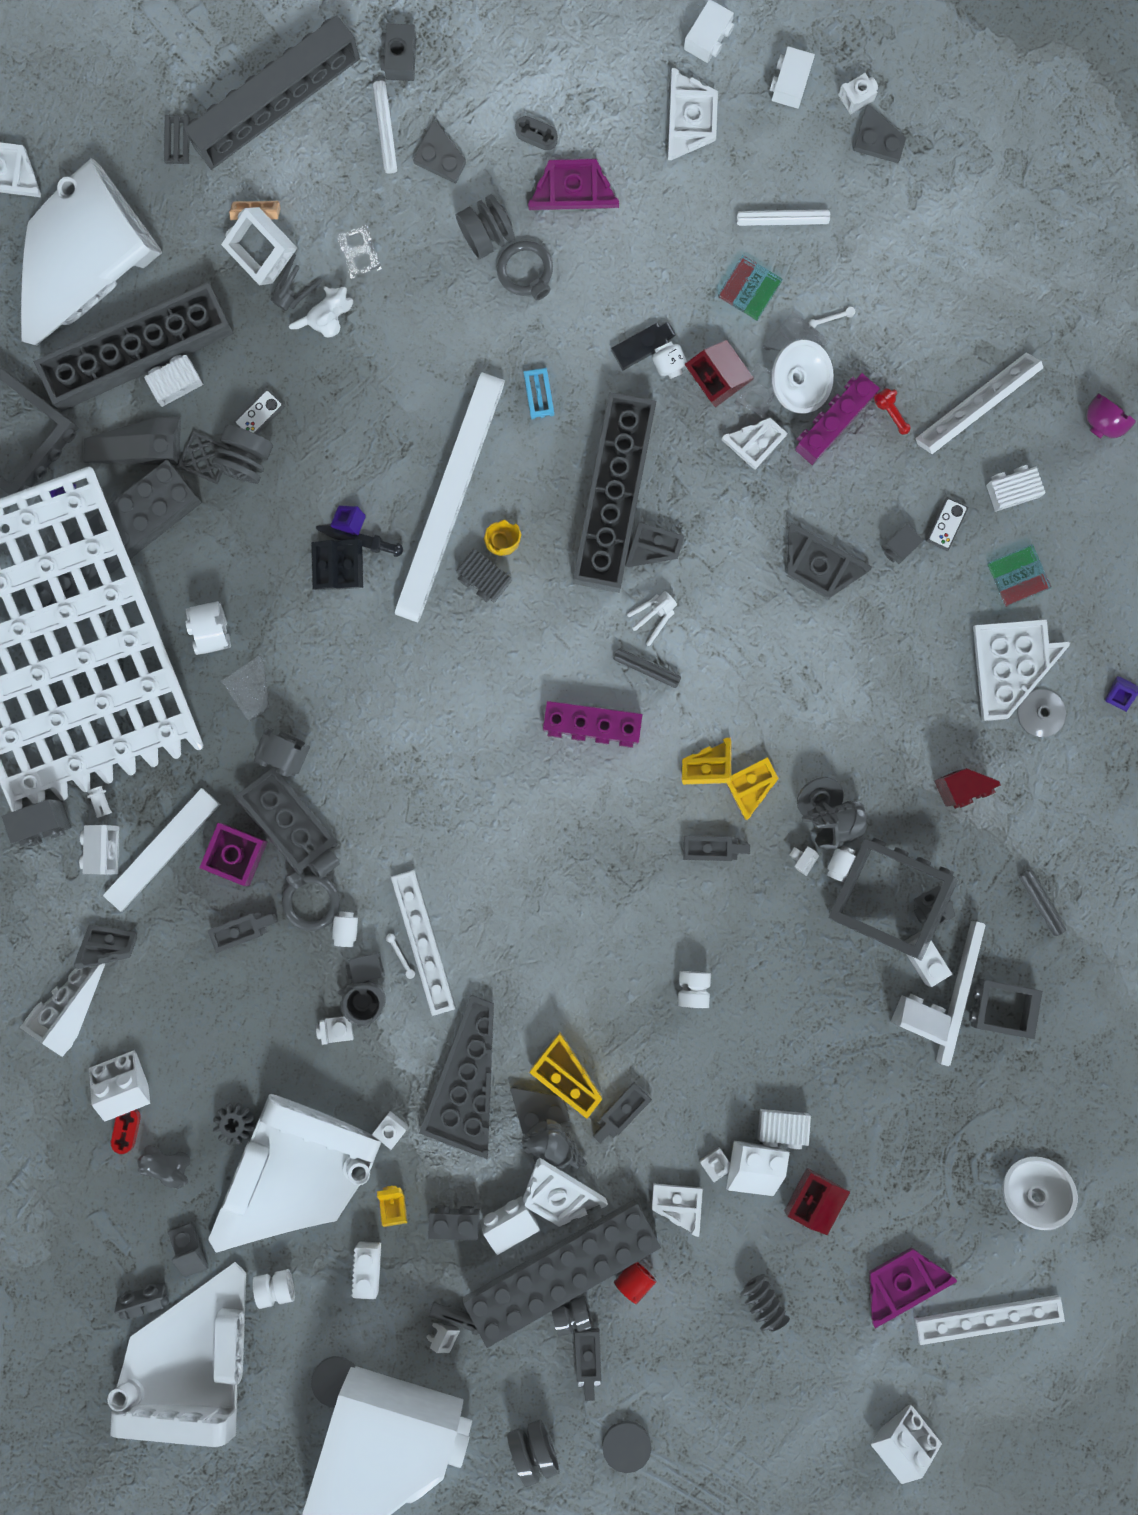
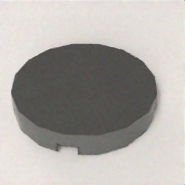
(329, 1379)
(626, 1446)

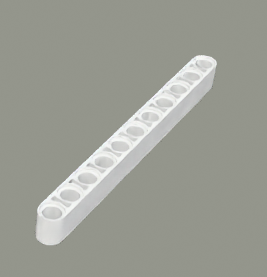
(449, 497)

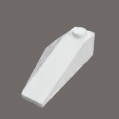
(61, 1017)

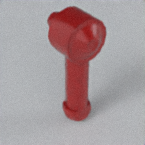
(885, 400)

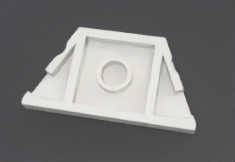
(691, 115)
(16, 171)
(558, 1195)

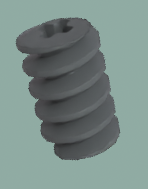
(765, 1304)

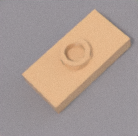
(270, 208)

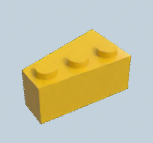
(566, 1077)

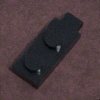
(642, 344)

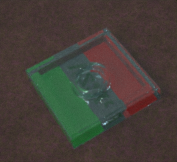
(750, 287)
(1019, 575)

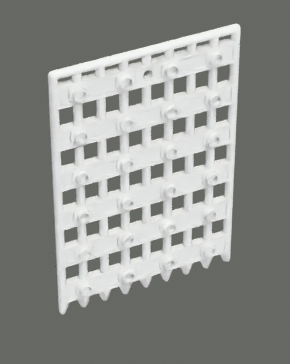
(63, 666)

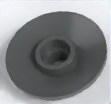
(828, 790)

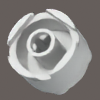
(208, 627)

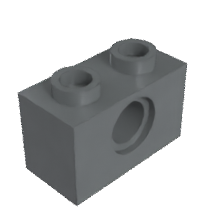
(403, 38)

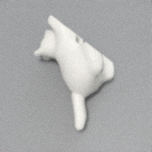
(325, 314)

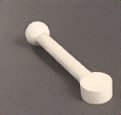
(850, 311)
(410, 973)

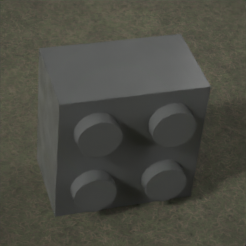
(36, 822)

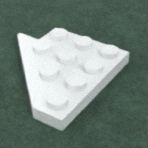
(1011, 663)

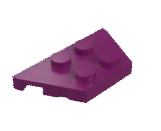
(573, 186)
(904, 1284)

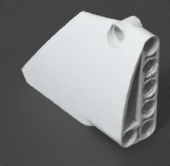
(78, 251)
(292, 1174)
(186, 1369)

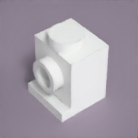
(856, 99)

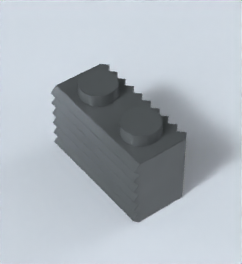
(483, 576)

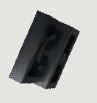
(337, 564)

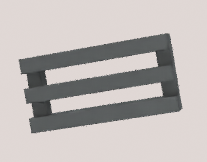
(167, 140)

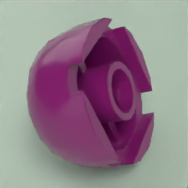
(1108, 418)

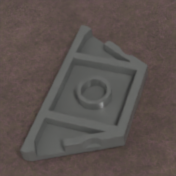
(820, 564)

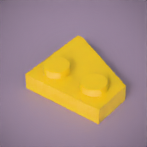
(708, 765)
(752, 785)

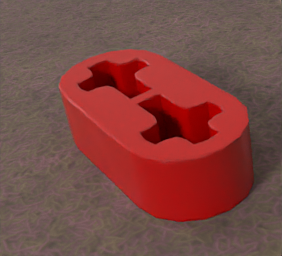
(131, 1132)

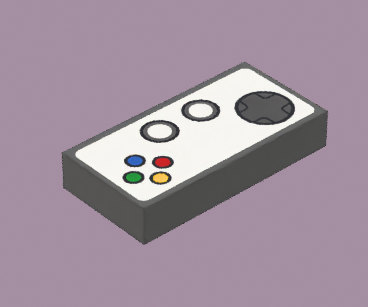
(260, 413)
(947, 524)

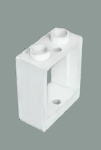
(277, 259)

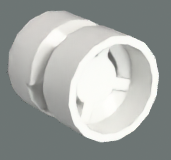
(694, 989)
(272, 1289)

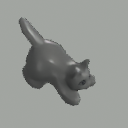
(166, 1168)

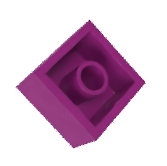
(233, 854)

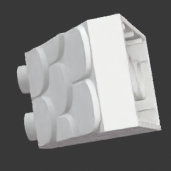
(385, 1446)

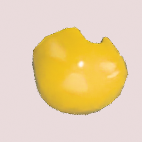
(502, 538)

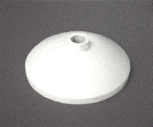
(811, 374)
(1046, 1181)

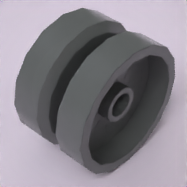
(533, 1453)

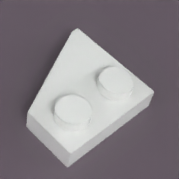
(756, 441)
(679, 1205)

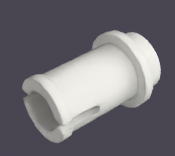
(99, 800)

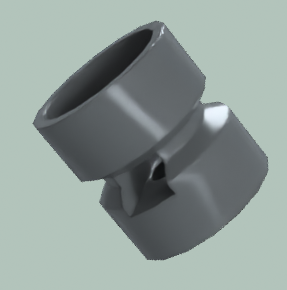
(572, 1317)

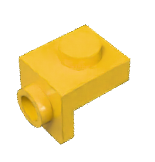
(392, 1206)

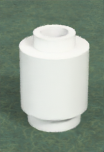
(841, 863)
(344, 929)

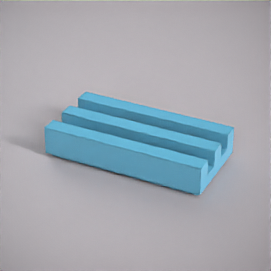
(541, 413)

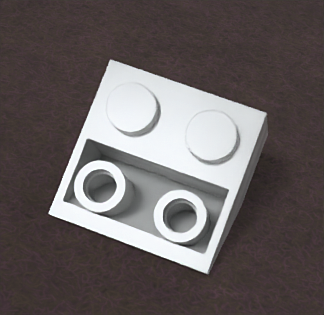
(118, 1086)
(906, 1445)

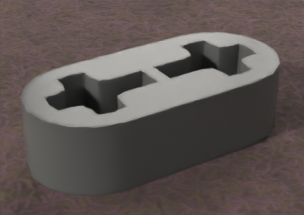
(538, 130)

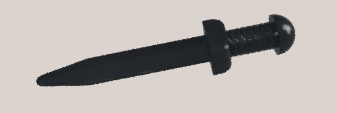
(374, 543)

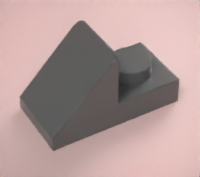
(187, 1249)

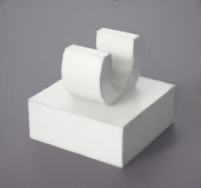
(804, 860)
(715, 1164)
(444, 1338)

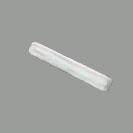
(385, 127)
(783, 217)

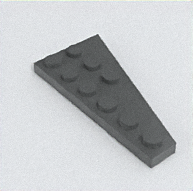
(462, 1096)

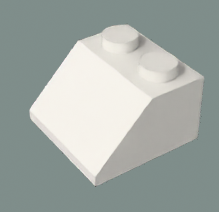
(99, 849)
(922, 1020)
(756, 1168)

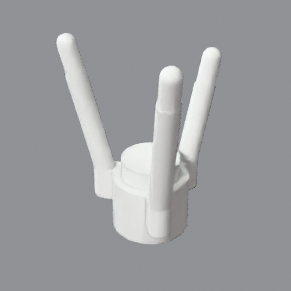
(662, 606)

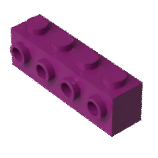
(832, 423)
(592, 722)

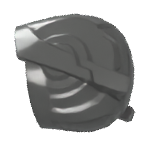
(362, 1002)

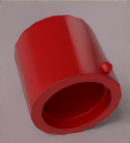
(635, 1282)

